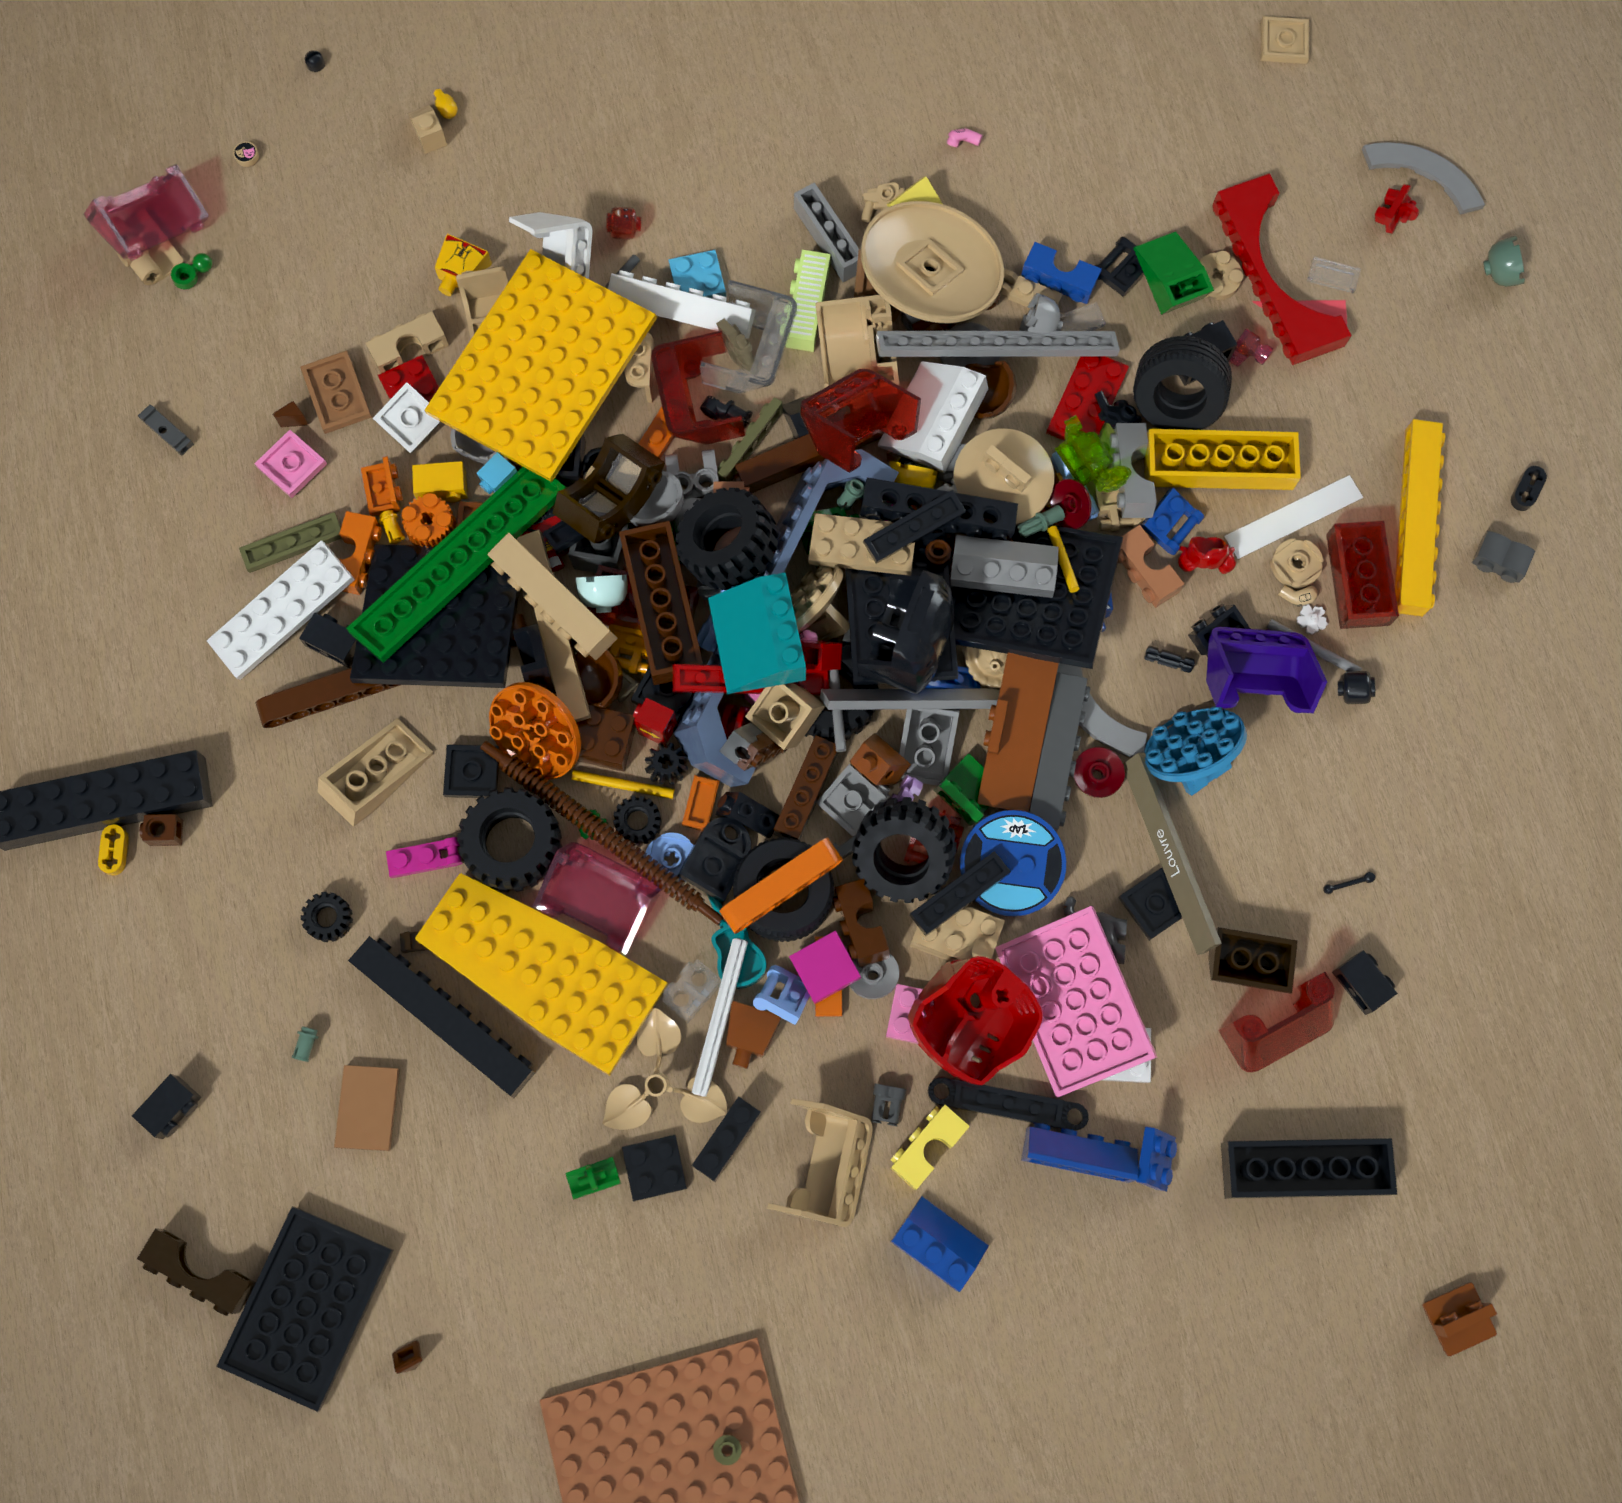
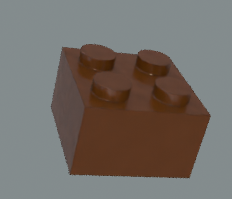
(606, 738)

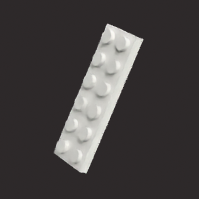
(280, 610)

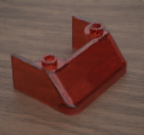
(673, 366)

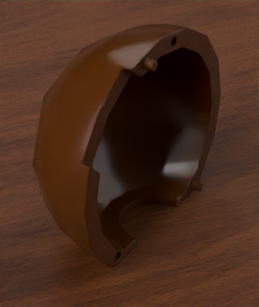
(1000, 391)
(600, 678)

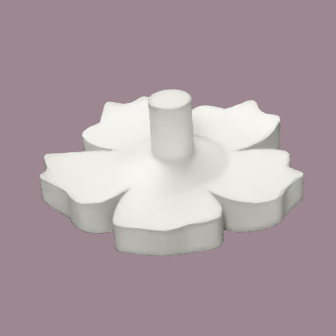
(1312, 619)

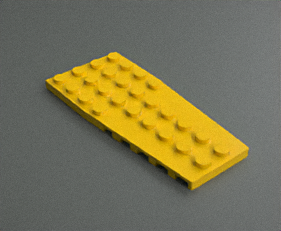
(543, 971)

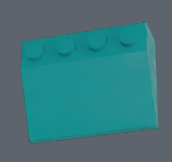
(757, 635)

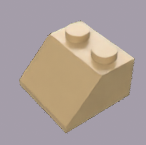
(785, 713)

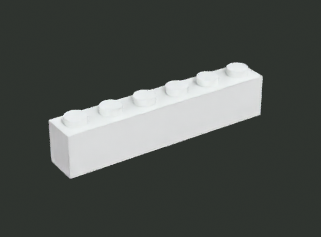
(682, 306)

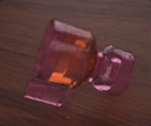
(1250, 345)

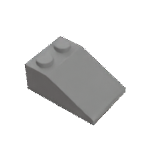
(928, 743)

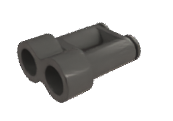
(887, 1093)

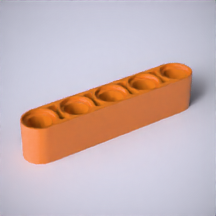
(781, 885)

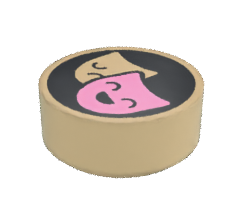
(246, 154)

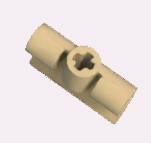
(155, 263)

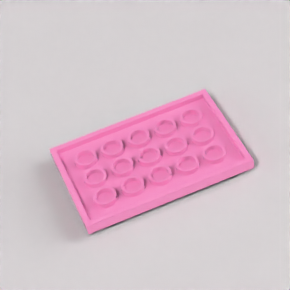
(1087, 1009)

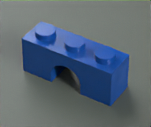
(1075, 284)

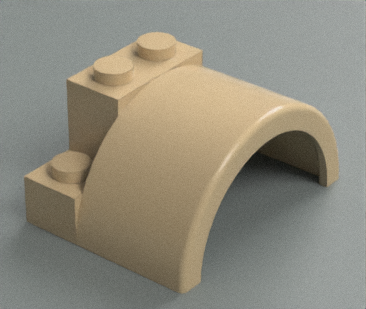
(848, 341)

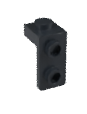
(747, 812)

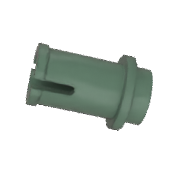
(853, 490)
(305, 1043)

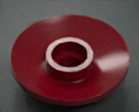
(1074, 501)
(1107, 764)

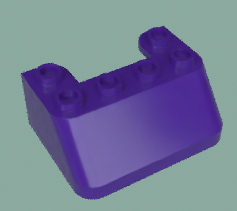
(1265, 665)

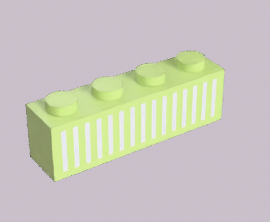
(807, 290)

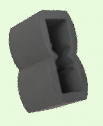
(1503, 557)

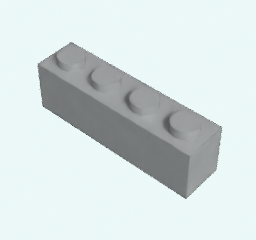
(827, 230)

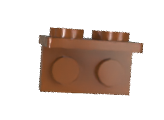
(1460, 1319)

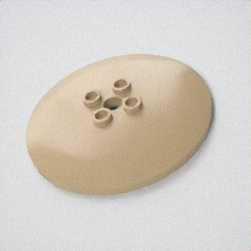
(936, 236)

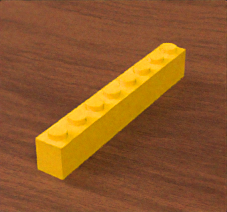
(1418, 517)

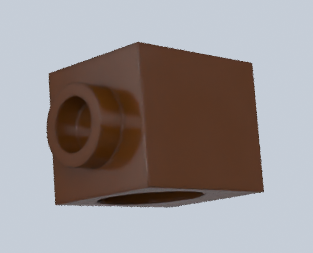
(170, 837)

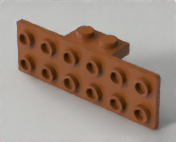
(1017, 733)

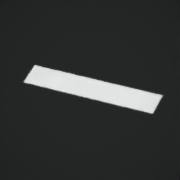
(1293, 516)

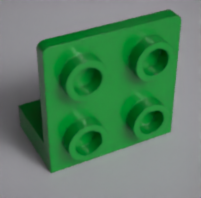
(962, 788)

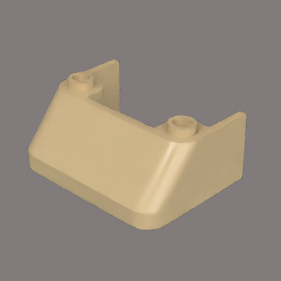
(834, 1167)

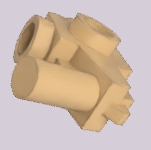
(879, 198)

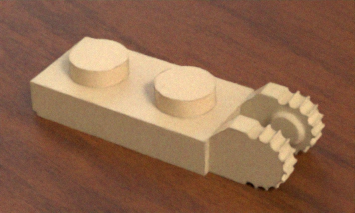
(1025, 289)

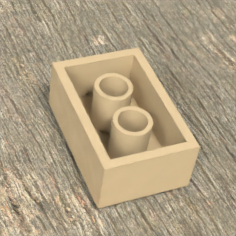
(962, 936)

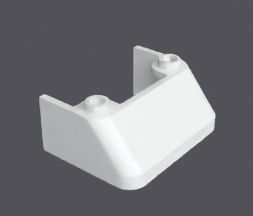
(564, 238)

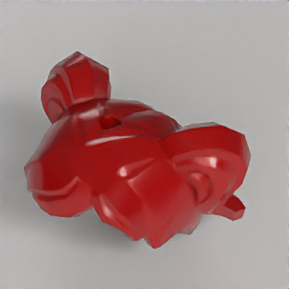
(1207, 553)

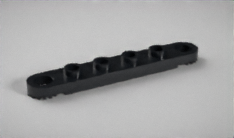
(1008, 1104)

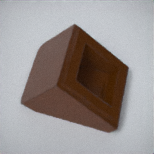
(290, 416)

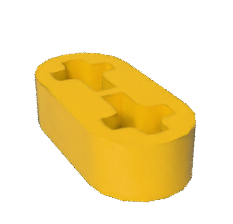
(117, 850)

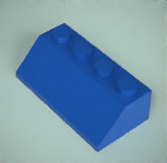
(1080, 1154)

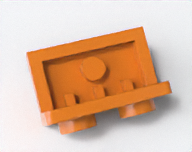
(381, 487)

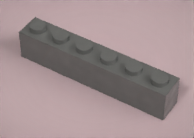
(1058, 748)

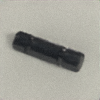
(1169, 659)

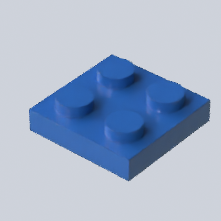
(1156, 1159)

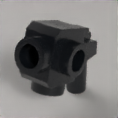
(1118, 413)

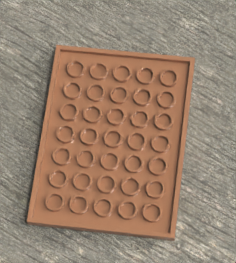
(656, 1433)

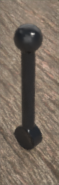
(1368, 878)

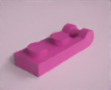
(423, 858)

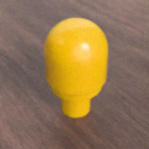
(445, 104)

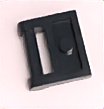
(1126, 273)

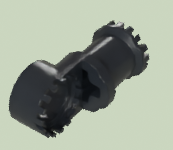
(717, 410)

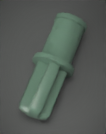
(1041, 521)

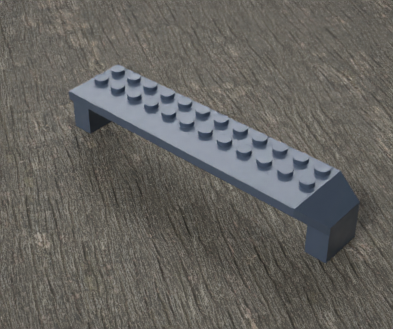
(700, 725)

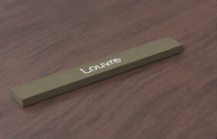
(1171, 855)

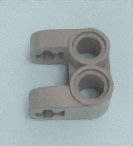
(694, 481)

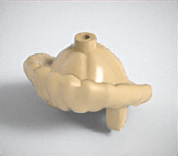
(985, 666)

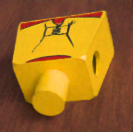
(457, 257)

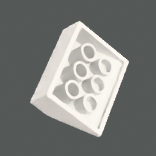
(947, 407)

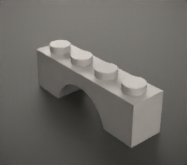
(1138, 495)

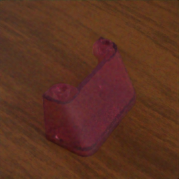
(147, 214)
(597, 894)

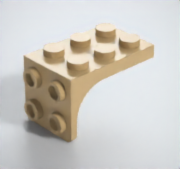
(480, 292)

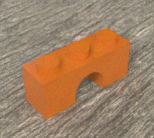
(363, 533)

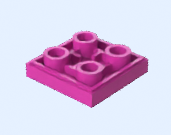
(825, 967)

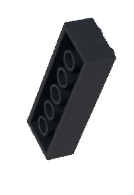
(1308, 1168)

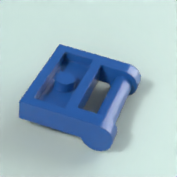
(1166, 515)

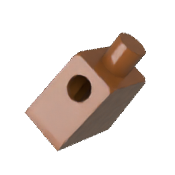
(877, 759)
(750, 1032)

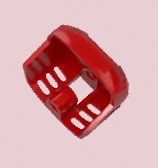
(956, 1029)

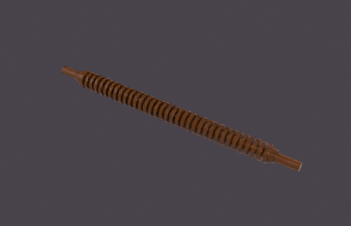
(600, 832)

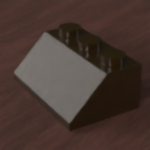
(1253, 960)

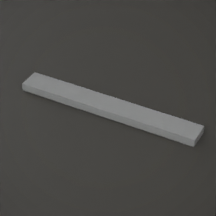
(899, 699)

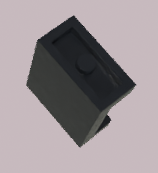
(533, 655)

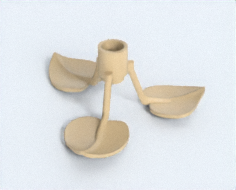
(625, 1103)

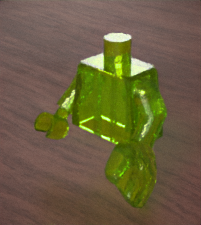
(1089, 458)

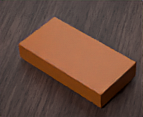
(700, 802)

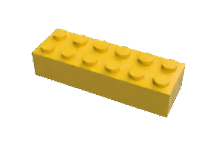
(1222, 459)

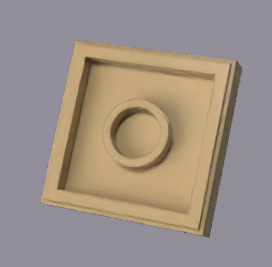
(1284, 40)

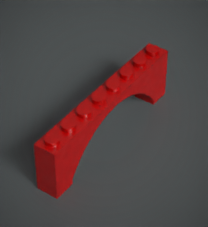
(1299, 328)

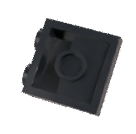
(1221, 617)

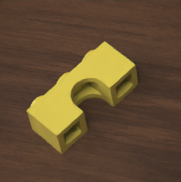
(942, 1126)

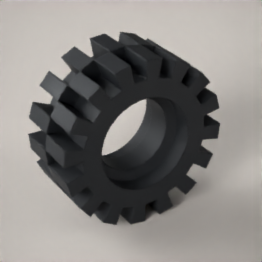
(637, 804)
(315, 906)

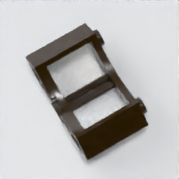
(613, 491)

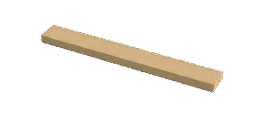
(557, 647)

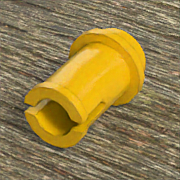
(391, 526)

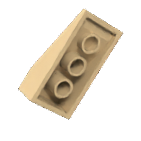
(373, 771)

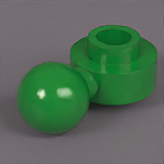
(201, 263)

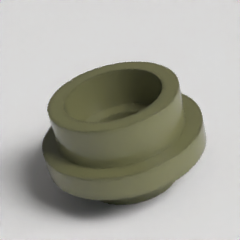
(727, 1440)

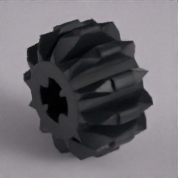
(677, 764)

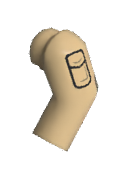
(1300, 597)

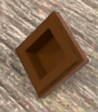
(407, 1358)

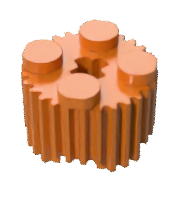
(425, 511)

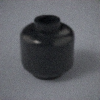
(1357, 687)

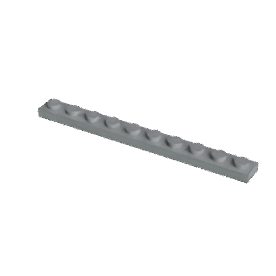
(996, 343)

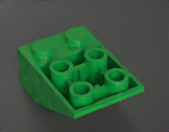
(1173, 272)

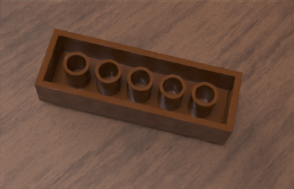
(660, 599)

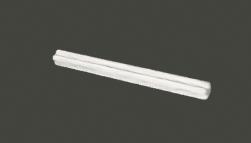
(719, 1017)

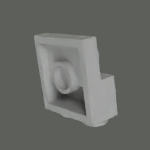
(851, 798)

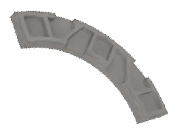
(1429, 165)
(1103, 727)

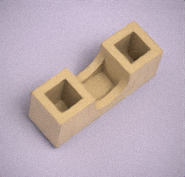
(421, 331)

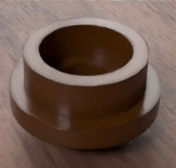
(938, 545)

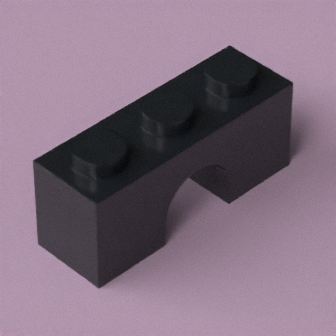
(726, 1139)

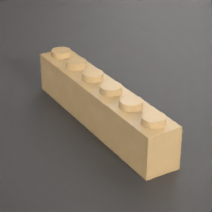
(552, 596)

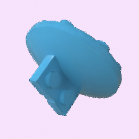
(1195, 747)

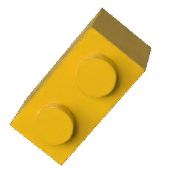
(443, 479)

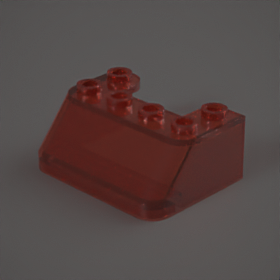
(856, 411)

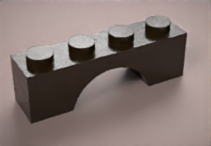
(167, 1255)

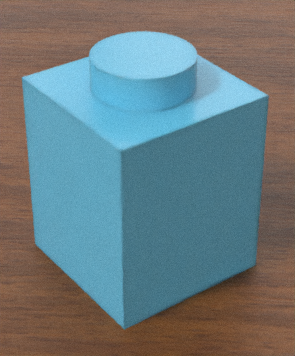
(495, 473)

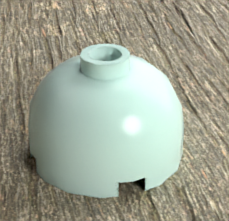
(602, 591)

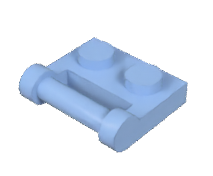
(791, 1000)

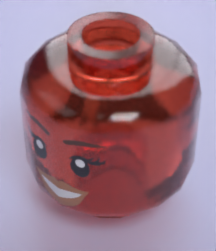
(623, 223)

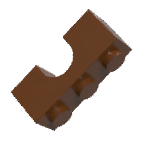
(867, 944)

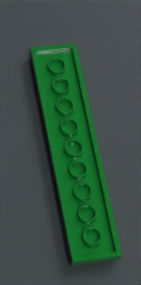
(453, 563)

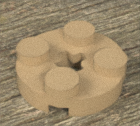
(1229, 268)
(1299, 550)

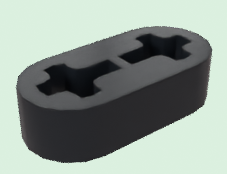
(1532, 490)

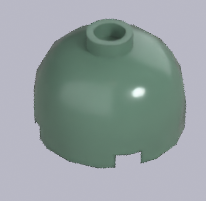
(1505, 263)

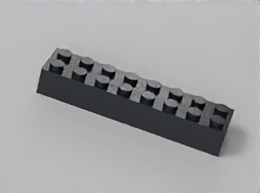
(103, 798)

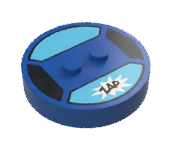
(1029, 851)

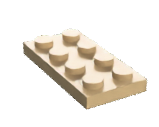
(840, 544)

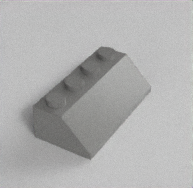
(1004, 566)

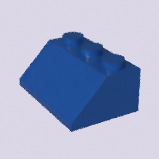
(940, 1244)

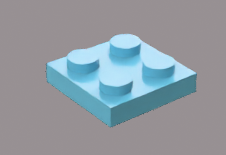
(698, 272)

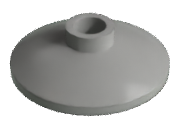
(880, 987)

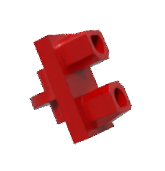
(1401, 209)

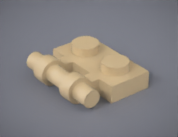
(1107, 504)

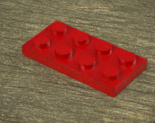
(1088, 378)

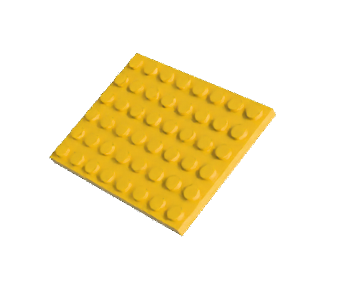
(541, 365)

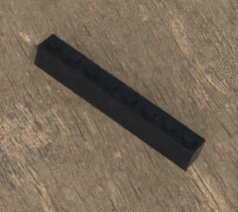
(442, 1017)

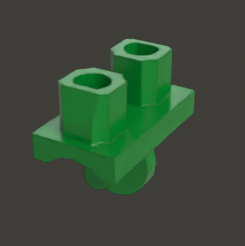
(593, 1178)

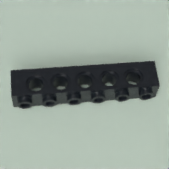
(976, 508)

